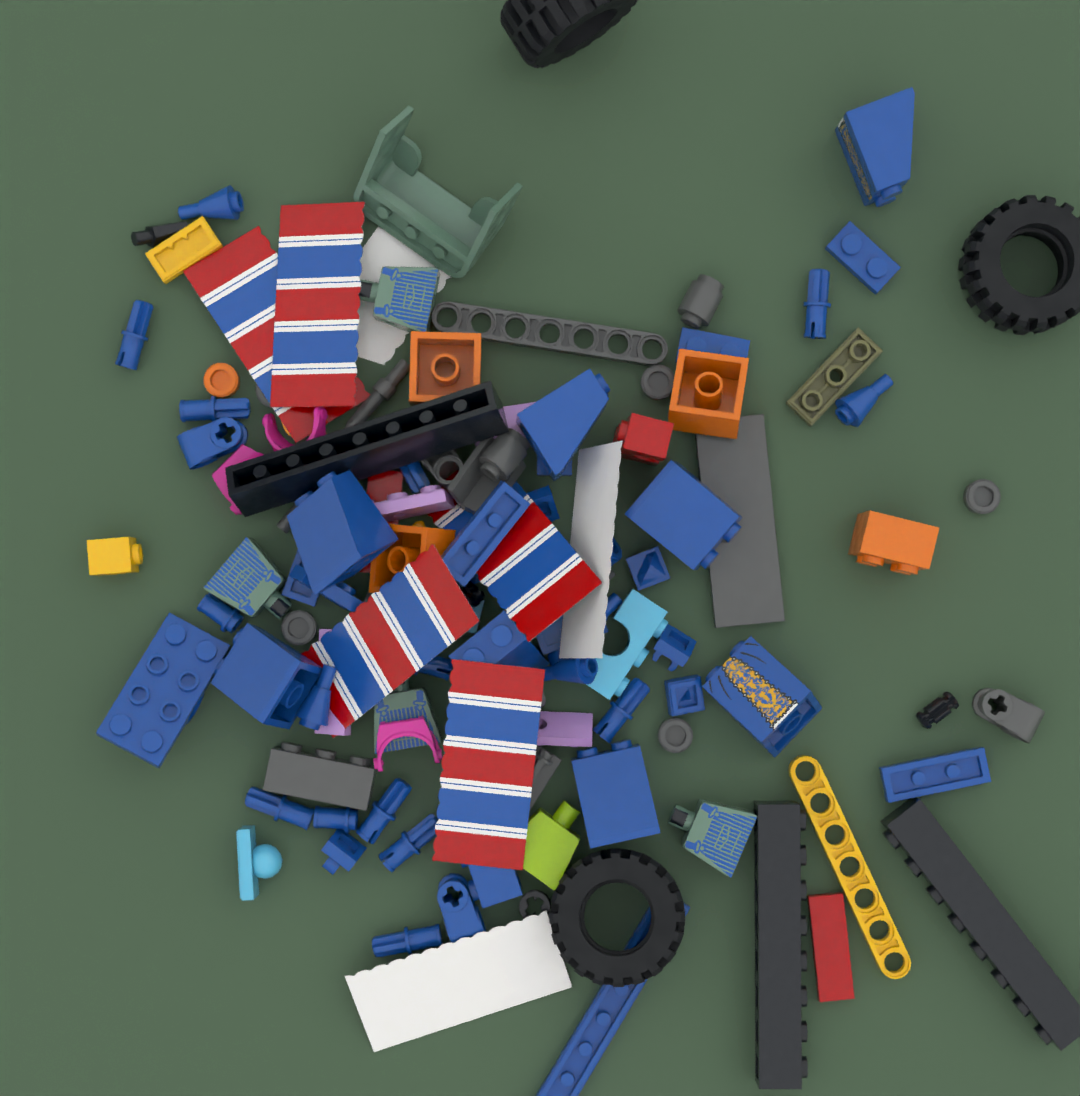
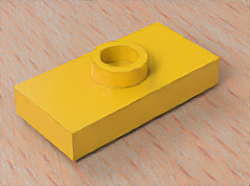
(183, 249)

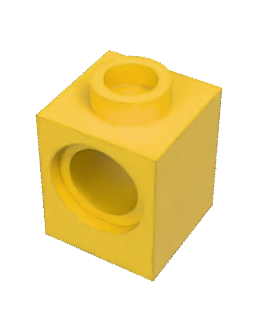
(114, 556)

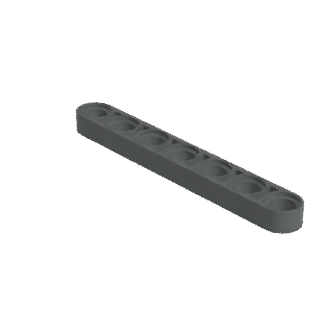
(567, 330)

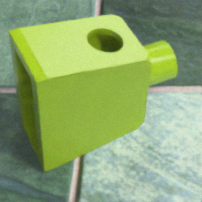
(550, 843)

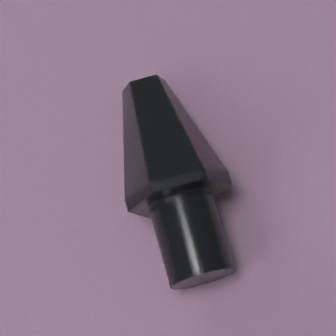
(156, 234)

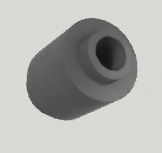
(701, 301)
(504, 455)

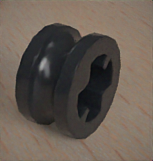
(534, 893)

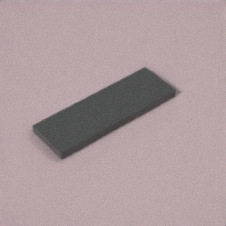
(747, 570)

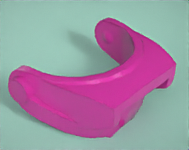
(279, 442)
(242, 454)
(410, 727)

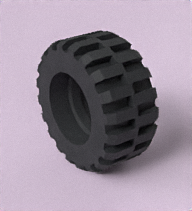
(558, 28)
(983, 271)
(569, 926)

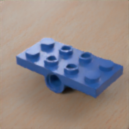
(163, 690)

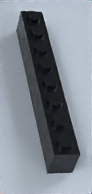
(368, 448)
(986, 922)
(778, 945)

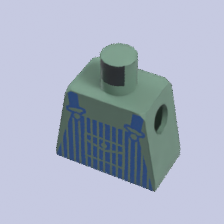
(403, 296)
(250, 582)
(402, 705)
(714, 832)

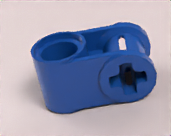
(206, 442)
(460, 914)

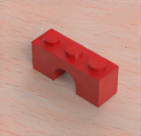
(644, 439)

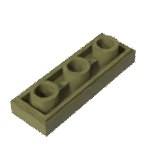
(820, 391)

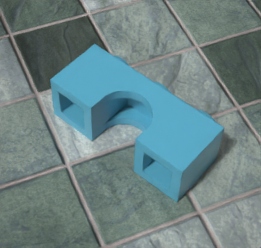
(642, 621)

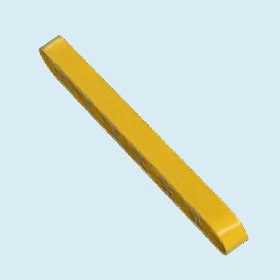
(861, 879)

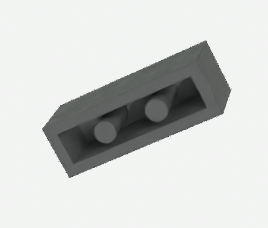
(320, 776)

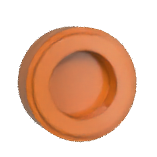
(221, 380)

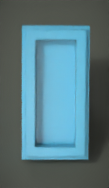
(254, 862)

